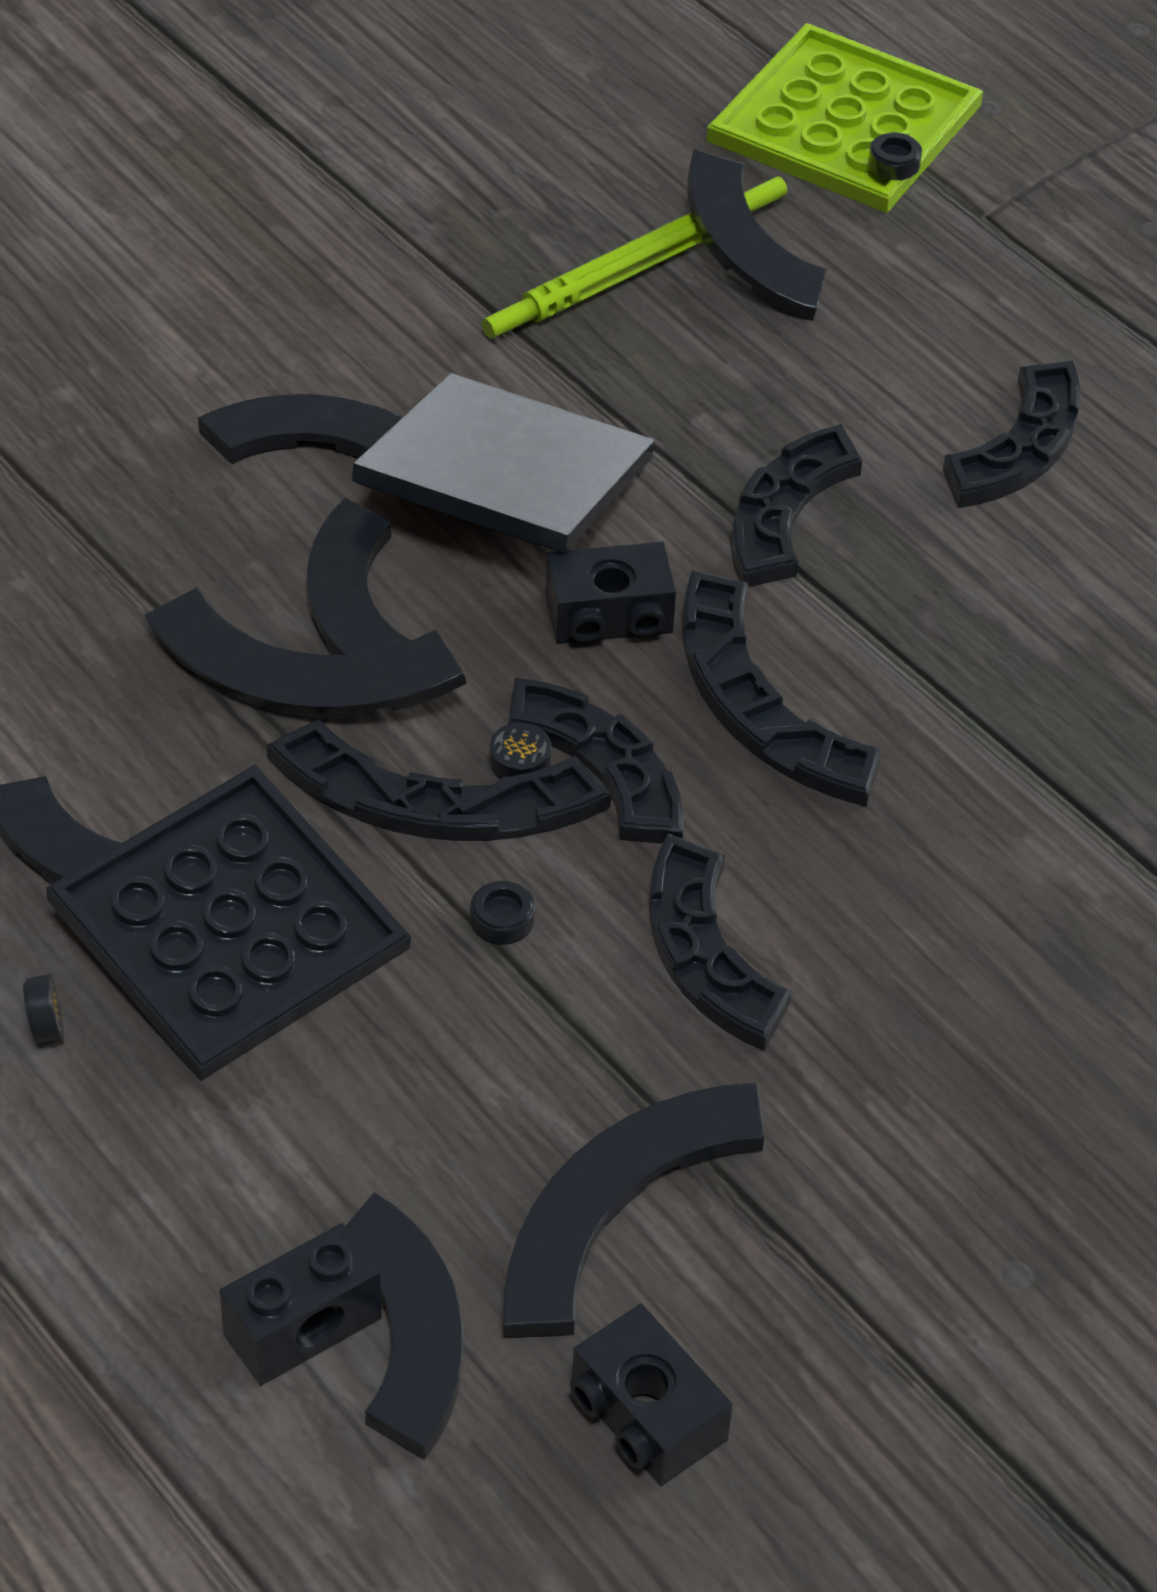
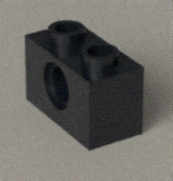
(610, 592)
(301, 1304)
(643, 1358)

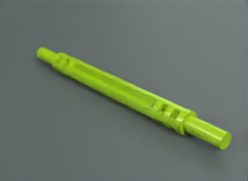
(615, 266)

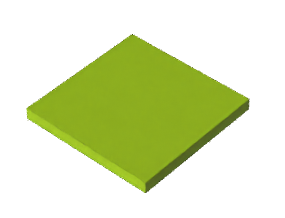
(826, 104)

